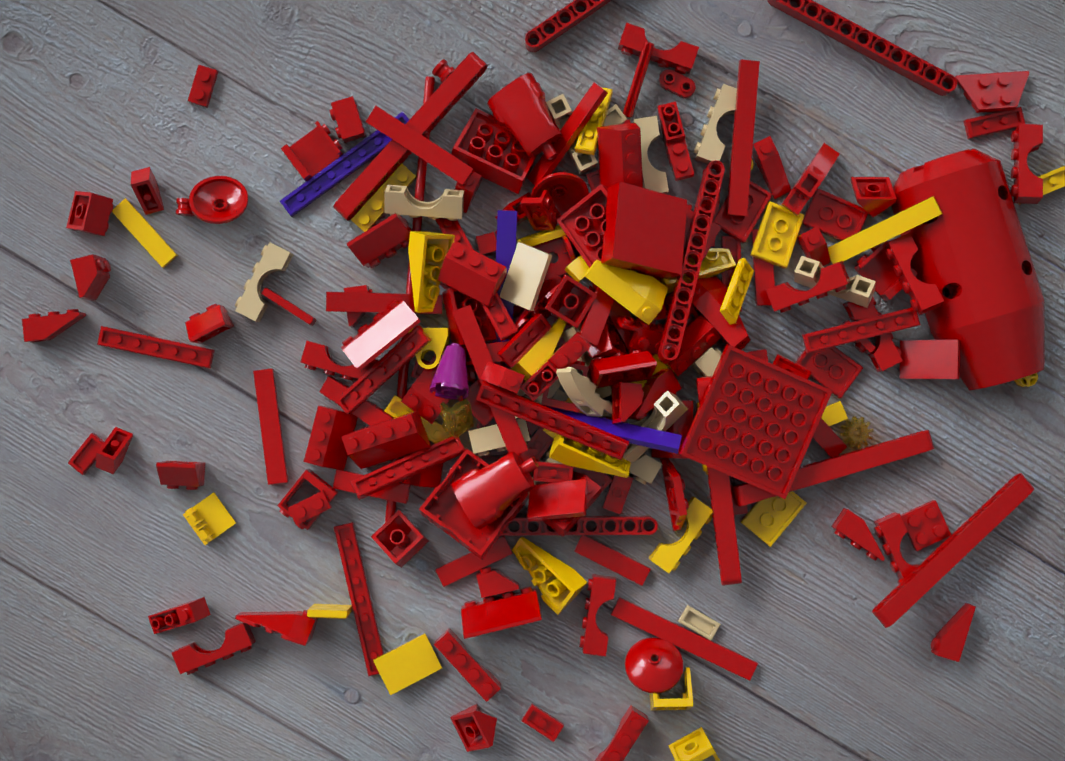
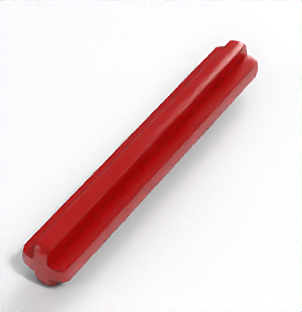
(638, 79)

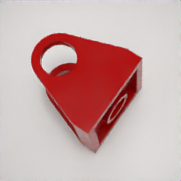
(565, 253)

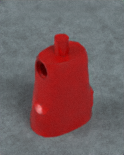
(526, 115)
(493, 488)

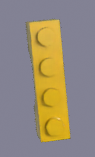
(667, 555)

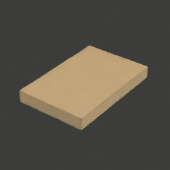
(525, 276)

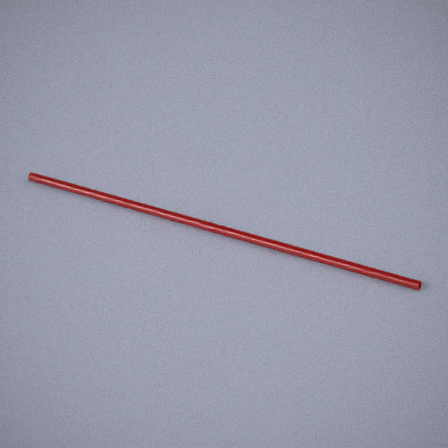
(416, 226)

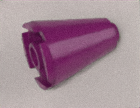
(451, 374)

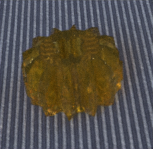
(859, 439)

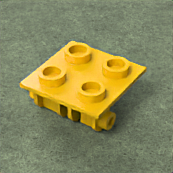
(209, 518)

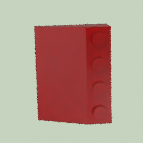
(493, 152)
(587, 224)
(500, 612)

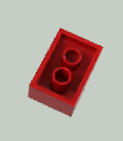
(422, 399)

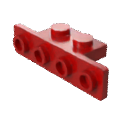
(645, 336)

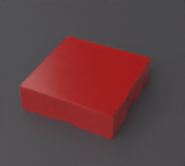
(644, 231)
(447, 514)

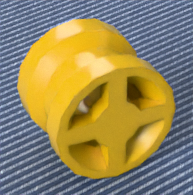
(1029, 380)

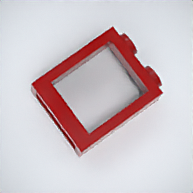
(579, 365)
(319, 483)

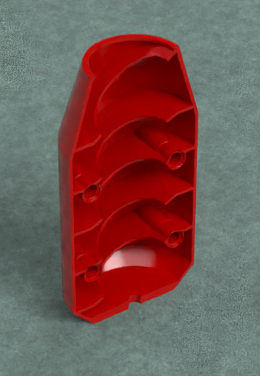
(981, 265)

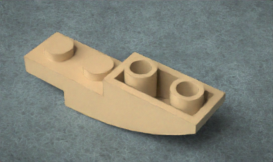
(583, 393)

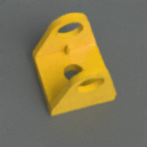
(440, 339)
(685, 703)
(693, 747)

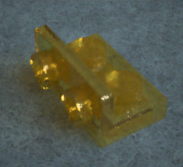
(457, 418)

